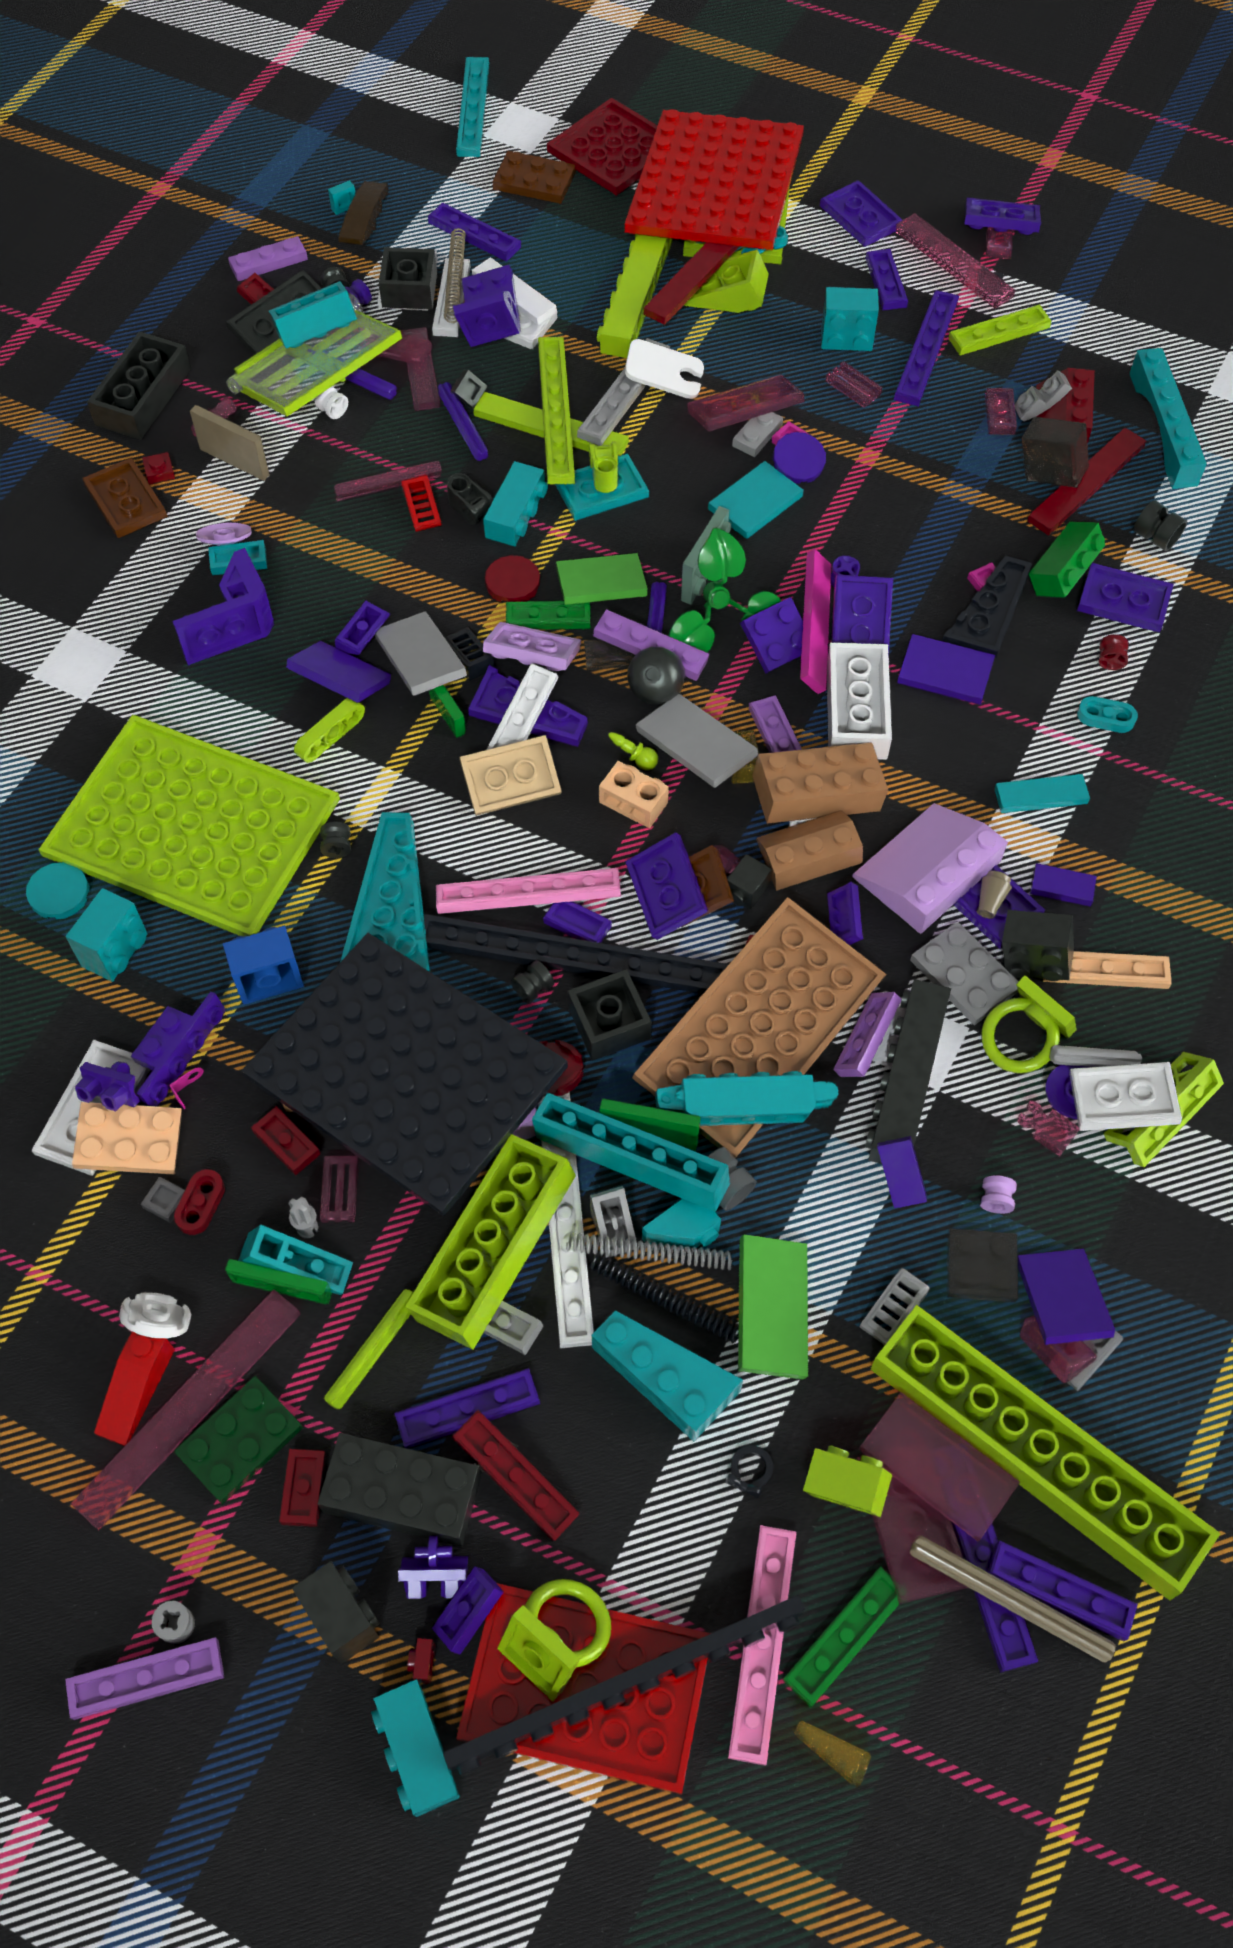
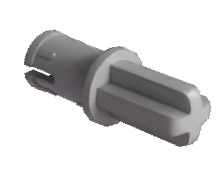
(303, 1217)

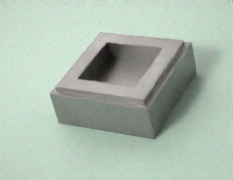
(163, 1199)

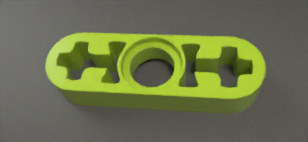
(329, 730)

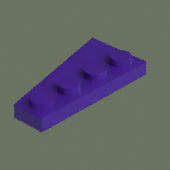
(554, 721)

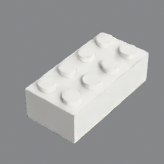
(859, 696)

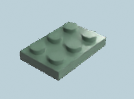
(692, 580)

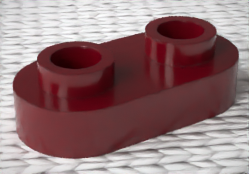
(199, 1203)

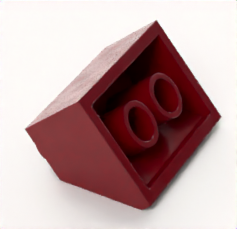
(1078, 402)

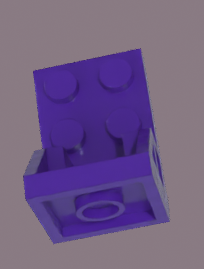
(489, 306)
(231, 622)

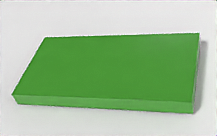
(773, 1307)

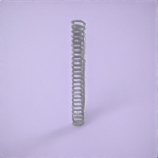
(649, 1250)

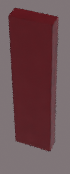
(515, 1475)

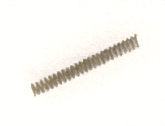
(450, 271)

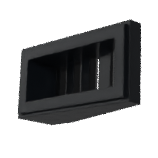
(475, 667)

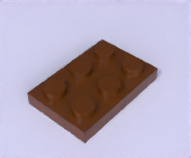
(534, 177)
(124, 497)

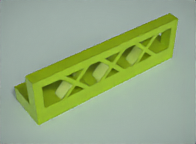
(1193, 1091)

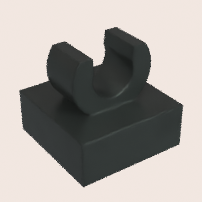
(468, 388)

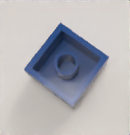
(263, 964)

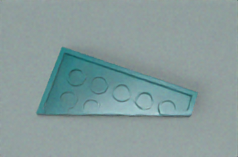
(391, 892)

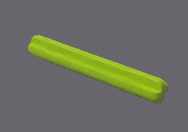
(369, 1352)

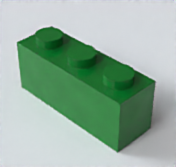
(1067, 559)

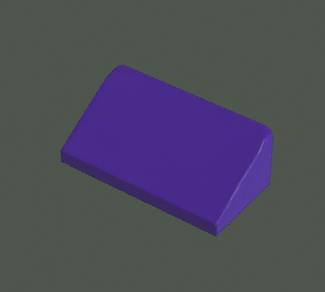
(361, 628)

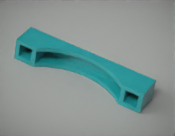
(1181, 448)

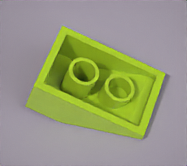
(735, 286)

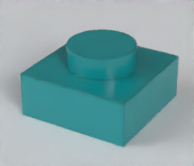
(341, 197)

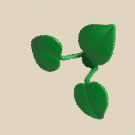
(717, 560)

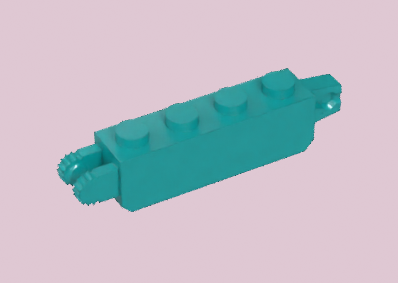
(747, 1099)

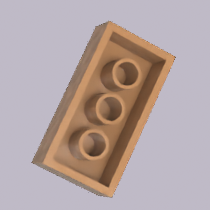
(819, 782)

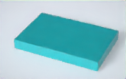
(757, 499)
(585, 500)

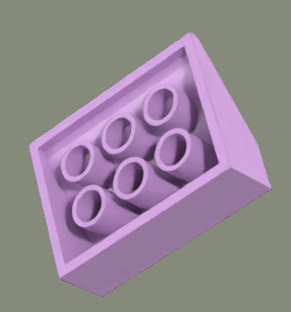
(931, 865)

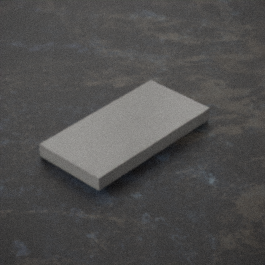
(420, 653)
(697, 740)

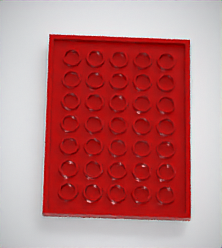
(715, 179)

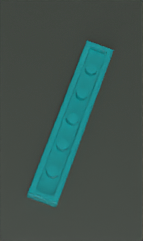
(473, 107)

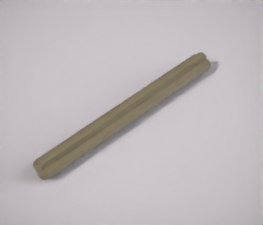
(1012, 1599)

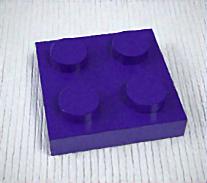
(775, 634)

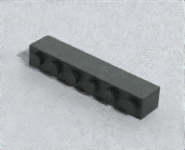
(911, 1065)

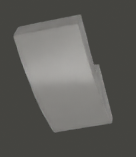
(1037, 401)

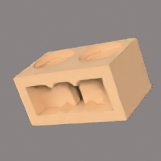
(631, 799)

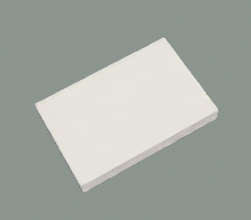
(1125, 1096)

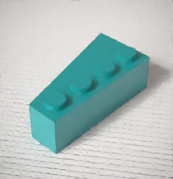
(668, 1375)

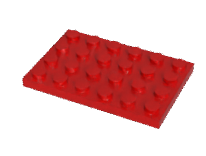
(635, 1742)

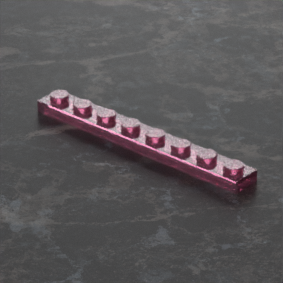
(185, 1410)

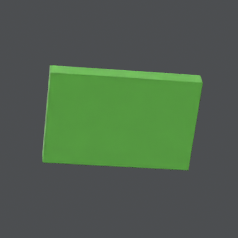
(601, 578)

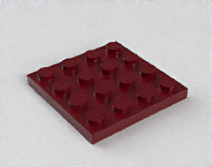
(607, 145)

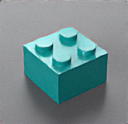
(849, 318)
(107, 935)

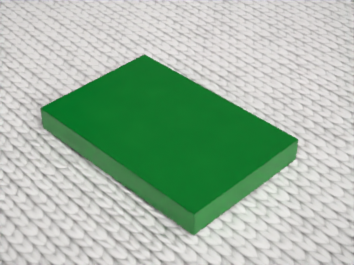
(666, 1124)

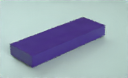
(886, 279)

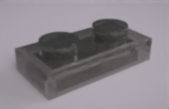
(605, 655)

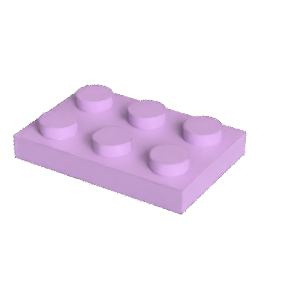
(531, 646)

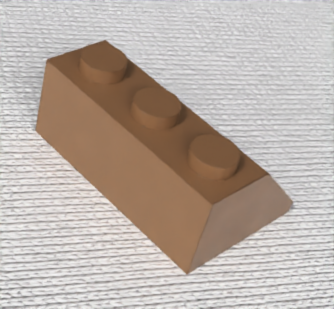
(811, 849)

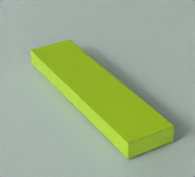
(999, 329)

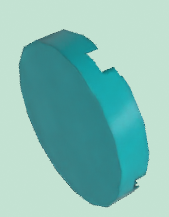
(57, 890)

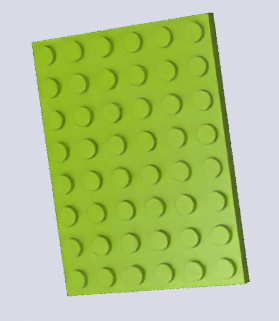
(191, 826)

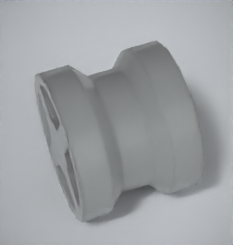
(178, 1628)

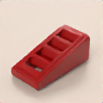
(417, 485)

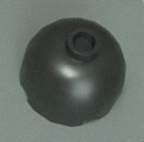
(656, 675)

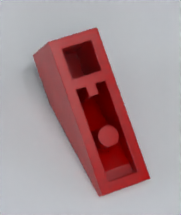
(132, 1386)

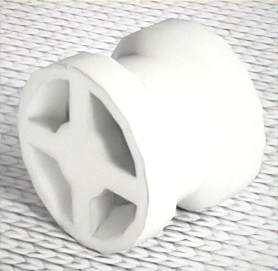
(332, 402)

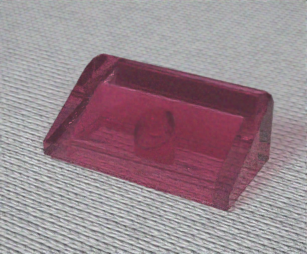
(1063, 1359)

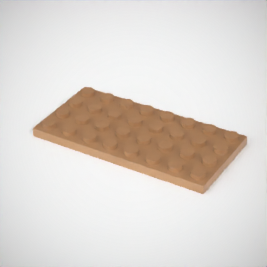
(766, 1011)

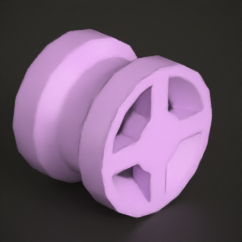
(998, 1194)

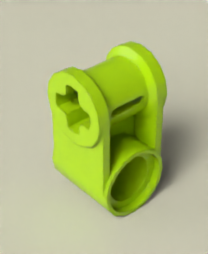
(604, 466)

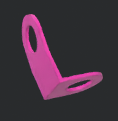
(183, 1081)

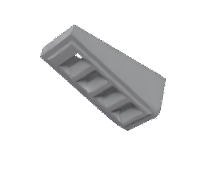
(908, 1282)

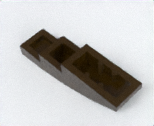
(362, 213)

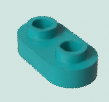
(1107, 714)

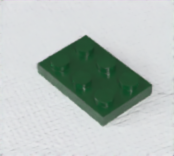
(238, 1439)

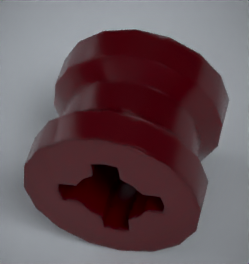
(1113, 652)

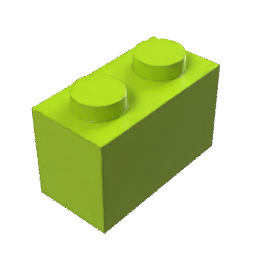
(848, 1481)

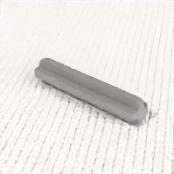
(1092, 1056)

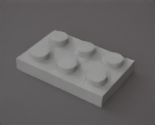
(967, 968)

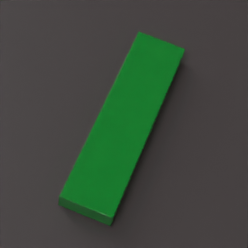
(843, 1638)

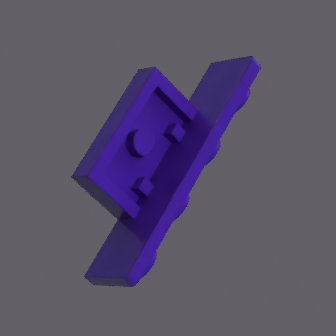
(172, 1045)

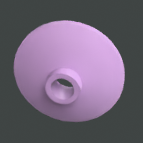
(223, 533)

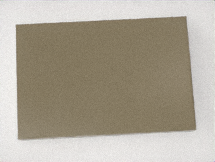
(230, 442)

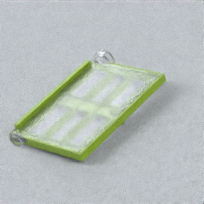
(297, 375)

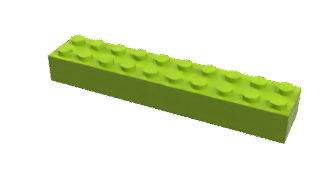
(1046, 1453)

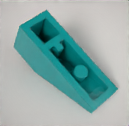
(287, 1254)

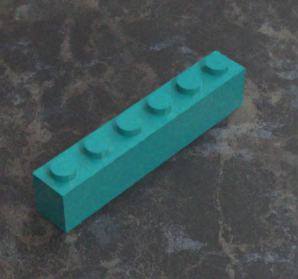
(632, 1152)

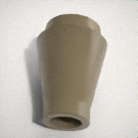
(993, 892)

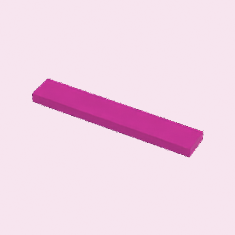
(816, 622)

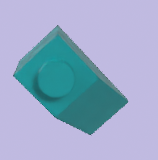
(683, 1225)

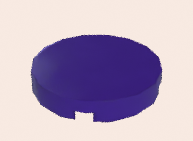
(799, 457)

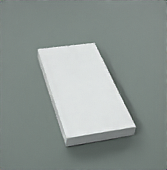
(59, 1134)

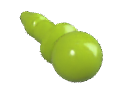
(645, 758)

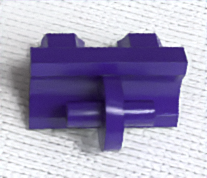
(111, 1084)
(433, 1564)

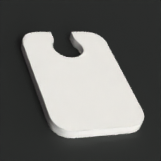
(662, 368)

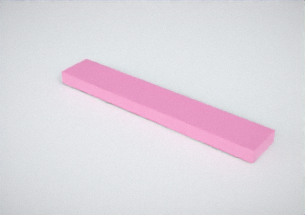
(527, 890)
(761, 1661)

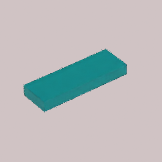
(1042, 793)

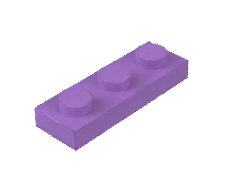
(268, 258)
(867, 1034)

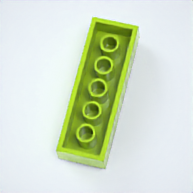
(491, 1241)

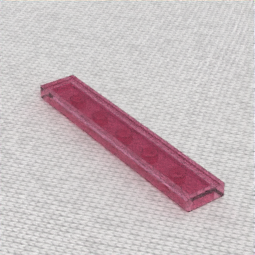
(955, 260)

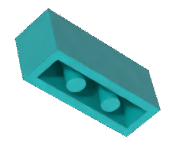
(313, 315)
(515, 504)
(414, 1749)

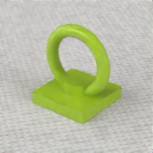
(1041, 1010)
(540, 1650)

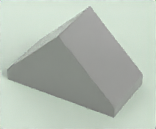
(612, 1216)

